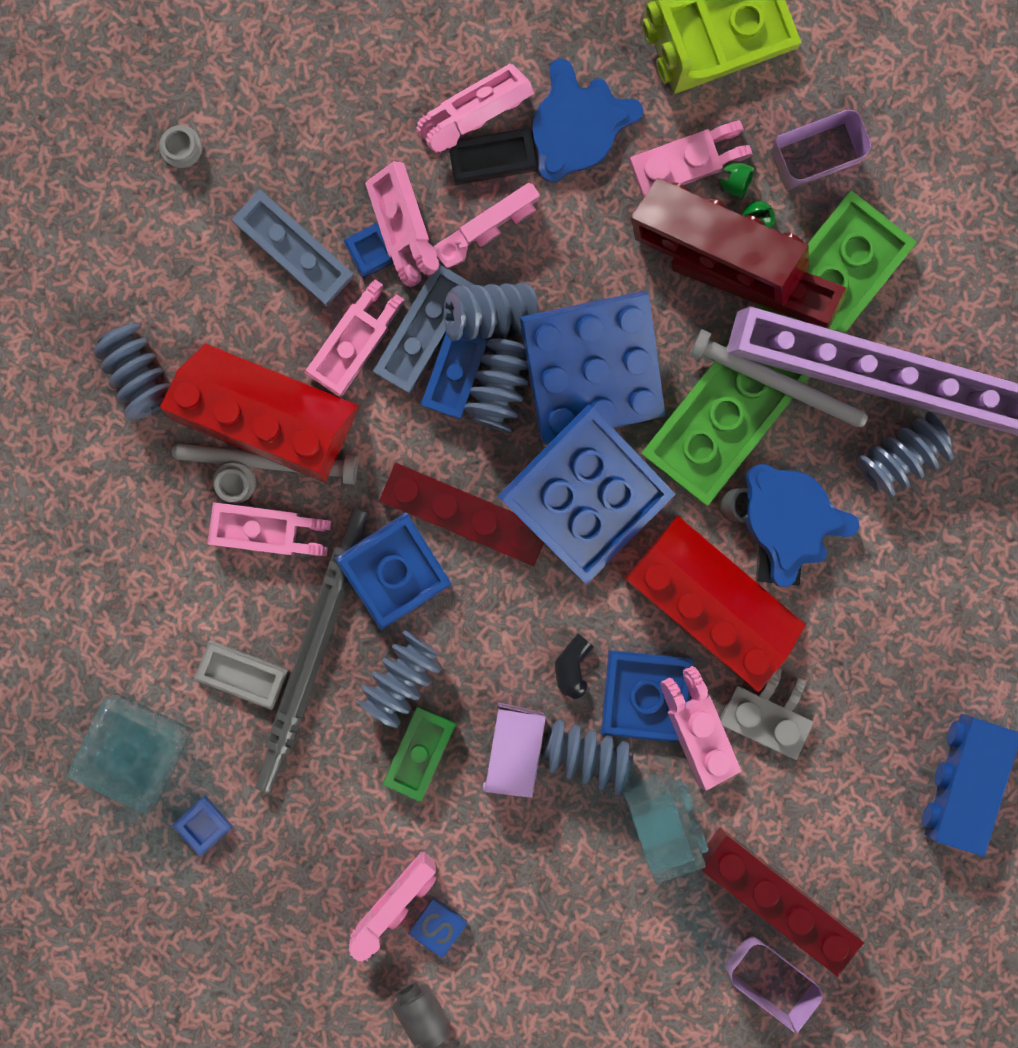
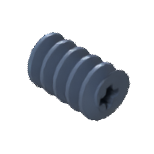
(488, 310)
(130, 371)
(498, 384)
(906, 454)
(400, 680)
(588, 756)

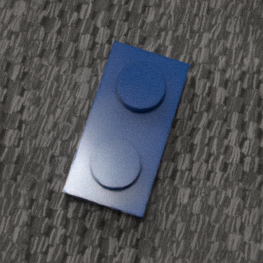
(454, 375)

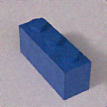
(970, 784)

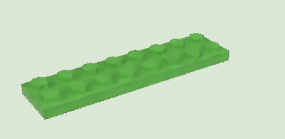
(732, 412)

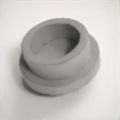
(180, 146)
(234, 482)

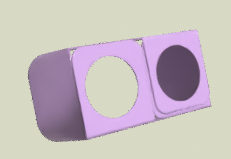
(856, 133)
(515, 751)
(803, 1008)

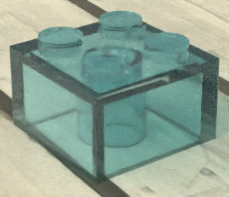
(129, 752)
(663, 827)

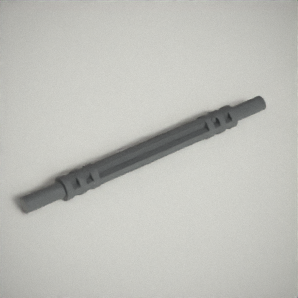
(309, 657)

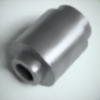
(421, 1015)

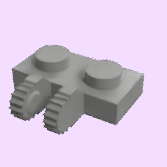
(766, 721)

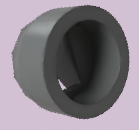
(728, 501)

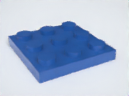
(596, 357)
(587, 494)

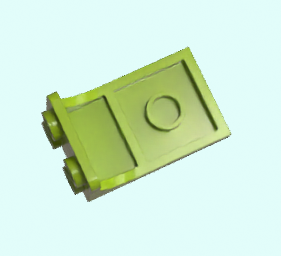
(715, 37)

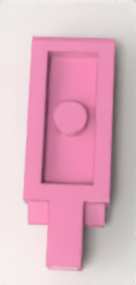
(484, 227)

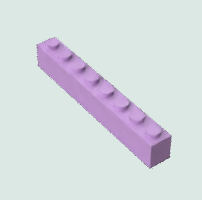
(875, 369)

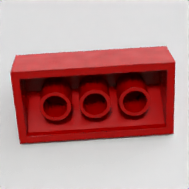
(260, 411)
(716, 603)

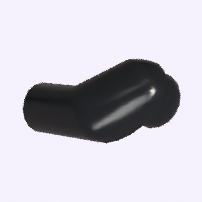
(568, 668)

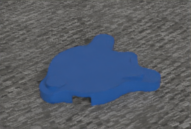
(578, 124)
(790, 518)

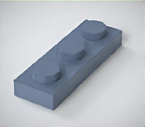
(293, 247)
(419, 332)

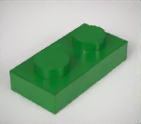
(419, 753)

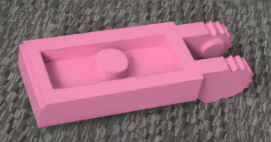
(473, 107)
(688, 158)
(402, 224)
(352, 342)
(262, 530)
(700, 731)
(391, 907)

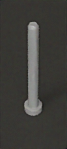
(777, 380)
(216, 455)

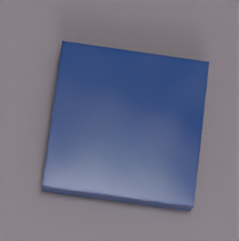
(393, 571)
(634, 696)

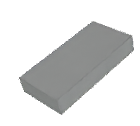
(241, 675)

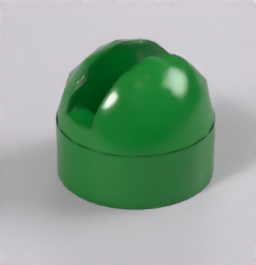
(739, 179)
(759, 207)

